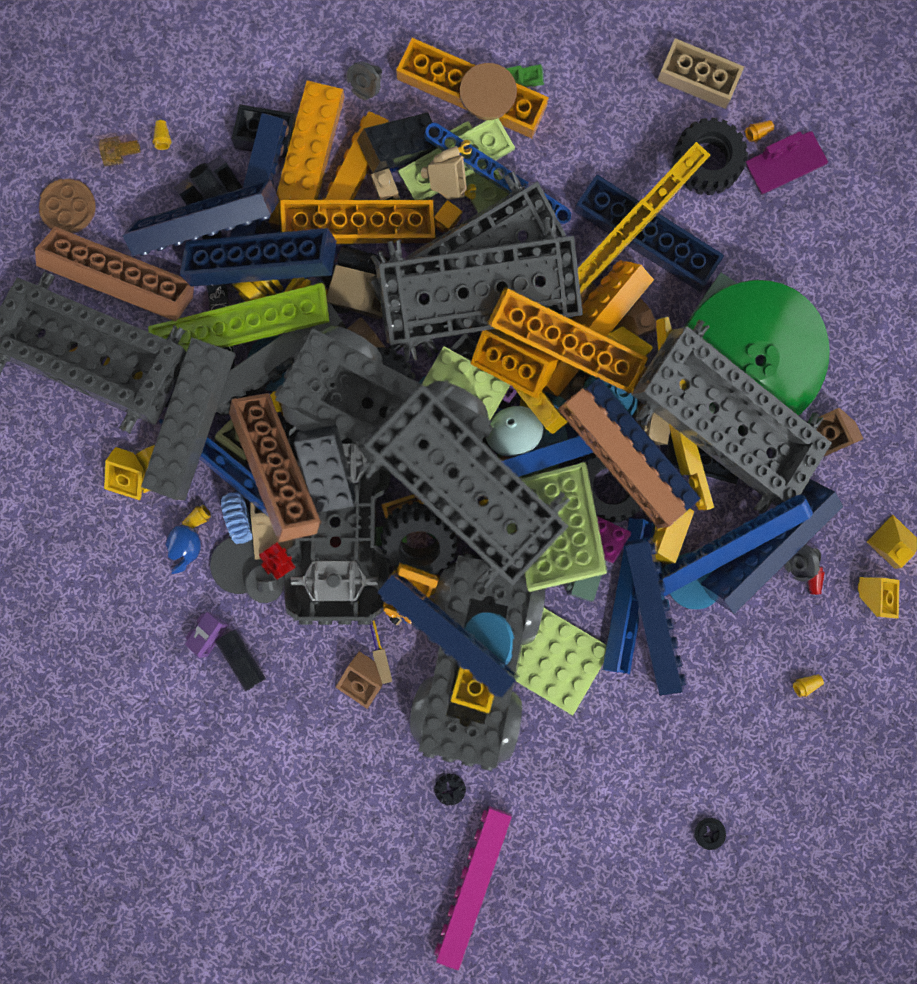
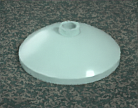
(514, 438)

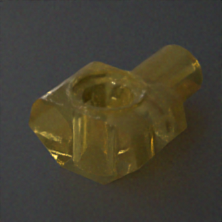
(121, 149)

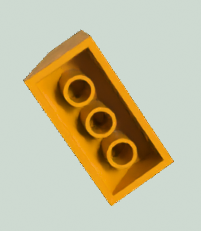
(513, 361)

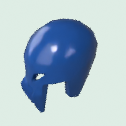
(183, 542)

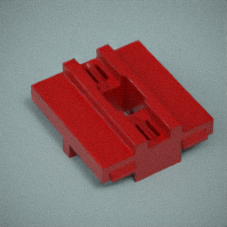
(276, 561)

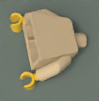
(448, 173)

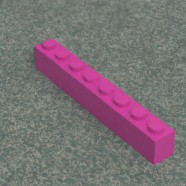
(473, 888)

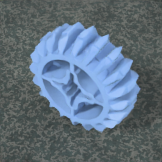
(237, 517)

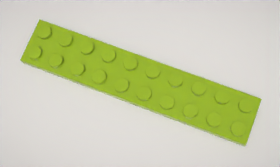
(252, 319)

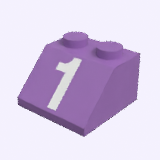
(203, 638)

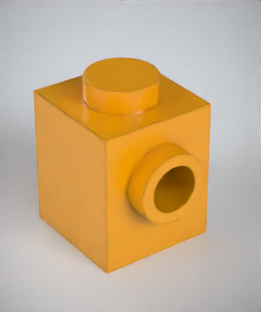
(447, 217)

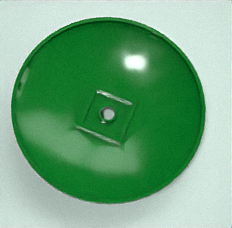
(770, 322)

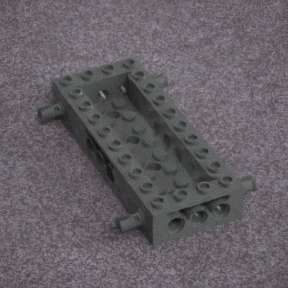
(493, 226)
(479, 272)
(99, 336)
(738, 402)
(455, 499)

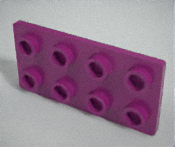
(786, 161)
(612, 539)

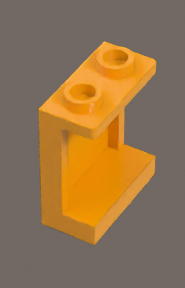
(420, 579)

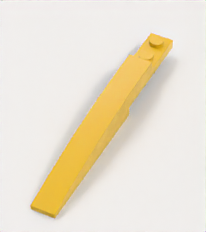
(641, 215)
(685, 450)

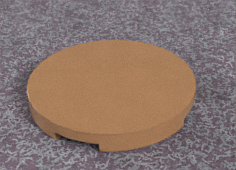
(488, 91)
(67, 205)

